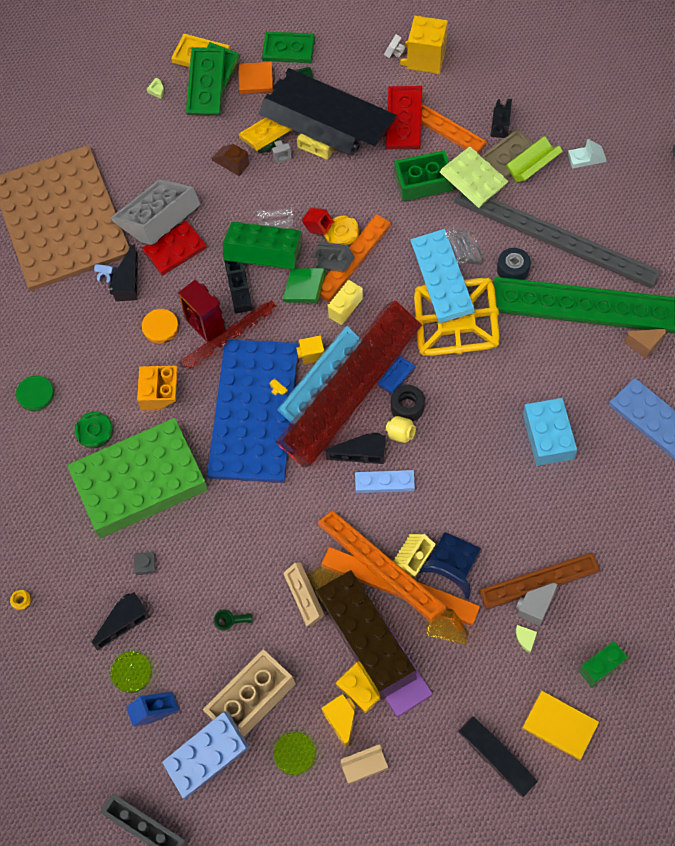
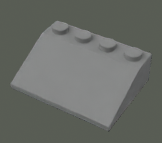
(157, 210)

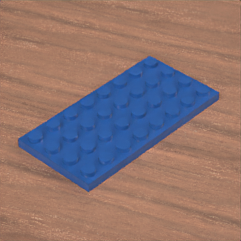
(248, 413)

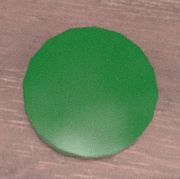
(34, 393)
(93, 430)

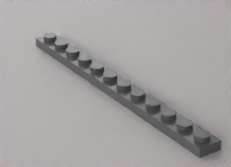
(564, 240)

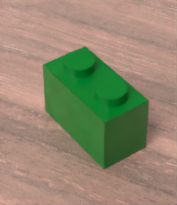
(603, 664)

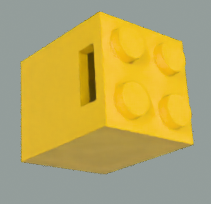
(426, 45)

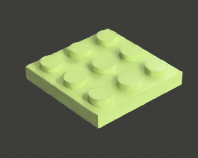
(474, 176)

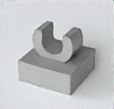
(281, 152)

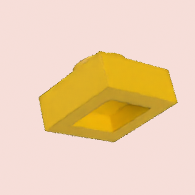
(277, 387)

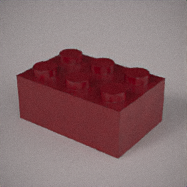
(201, 310)

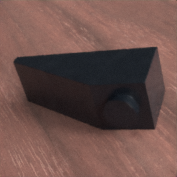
(126, 277)
(362, 449)
(123, 617)

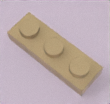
(303, 594)

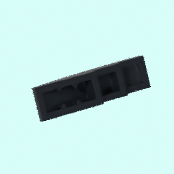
(238, 286)
(498, 756)

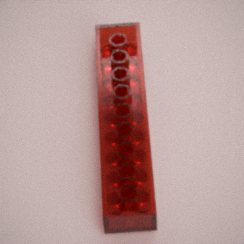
(348, 384)

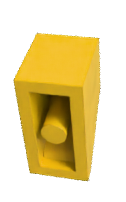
(341, 717)

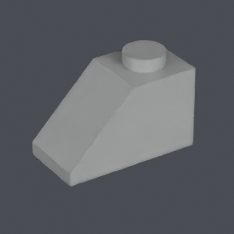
(536, 603)

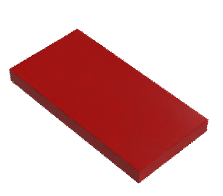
(406, 129)

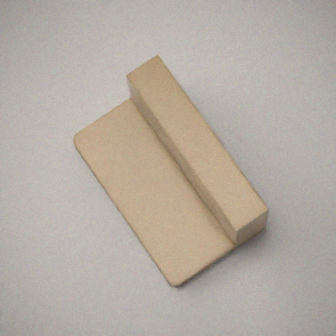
(363, 764)

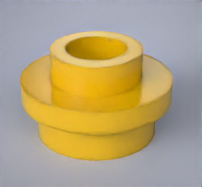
(16, 596)

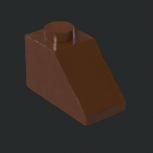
(232, 158)

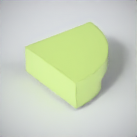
(156, 88)
(525, 637)

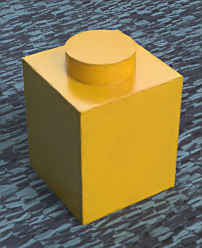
(310, 349)

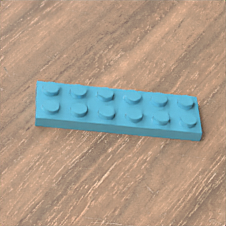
(442, 276)
(318, 374)

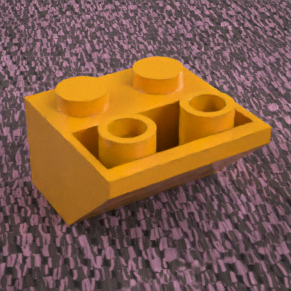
(156, 387)

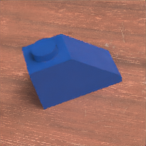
(152, 708)

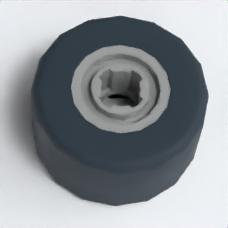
(514, 264)

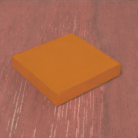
(255, 77)

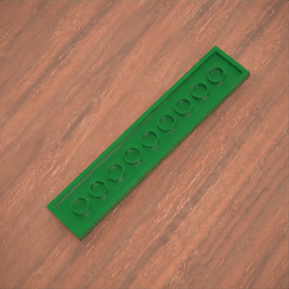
(585, 304)

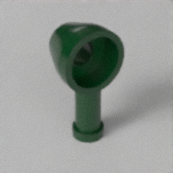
(229, 619)

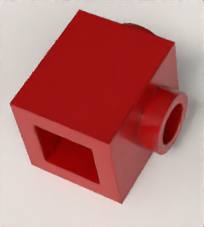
(317, 221)

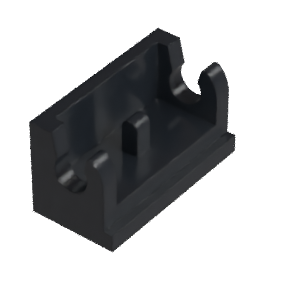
(501, 119)

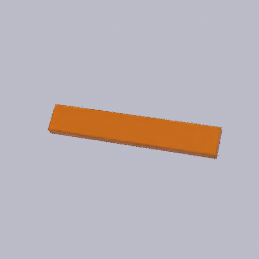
(451, 130)

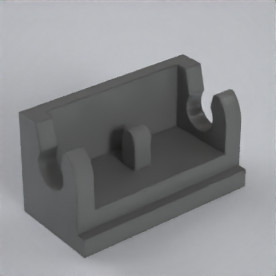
(333, 256)

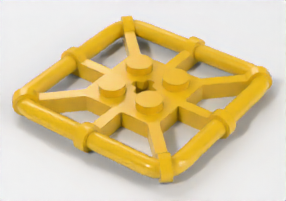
(460, 325)

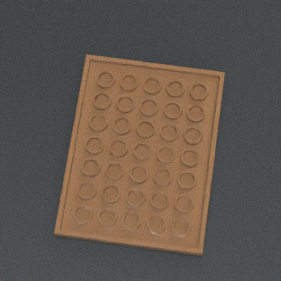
(60, 218)

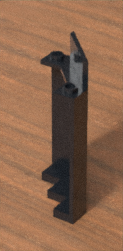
(325, 112)

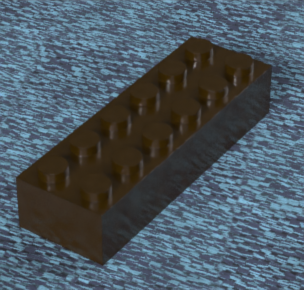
(366, 635)

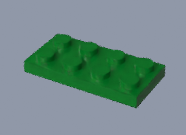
(205, 81)

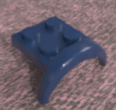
(453, 560)

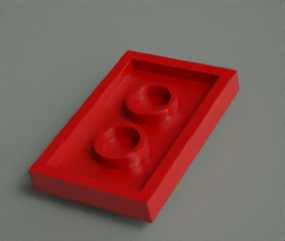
(174, 248)

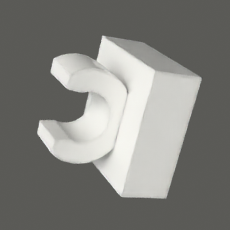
(394, 47)

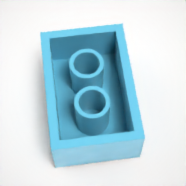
(549, 431)

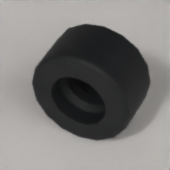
(408, 392)

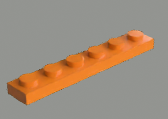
(360, 249)

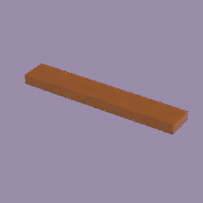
(559, 573)

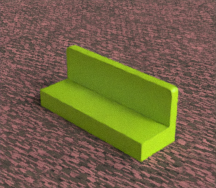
(532, 159)

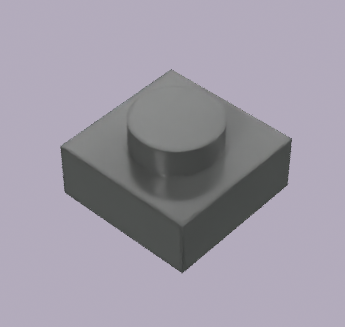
(144, 563)

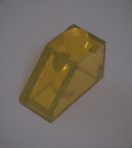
(448, 627)

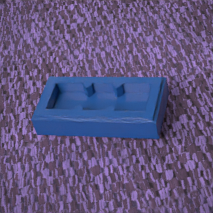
(396, 375)

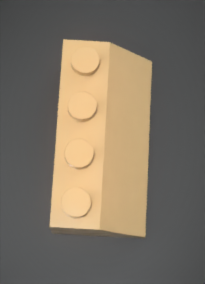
(252, 692)

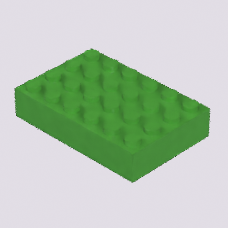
(137, 478)

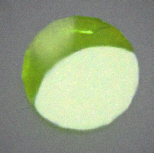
(131, 672)
(294, 753)

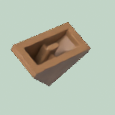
(644, 340)

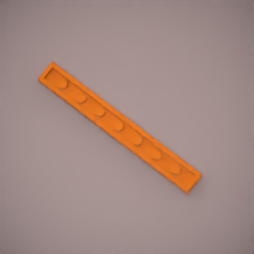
(342, 563)
(382, 566)

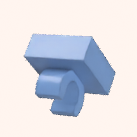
(105, 270)

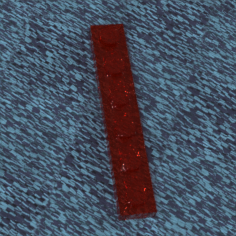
(221, 339)

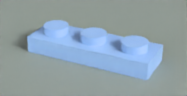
(384, 481)

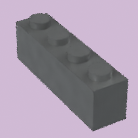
(139, 824)

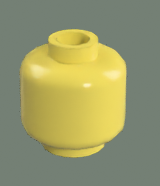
(401, 429)

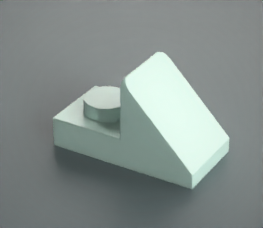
(589, 155)

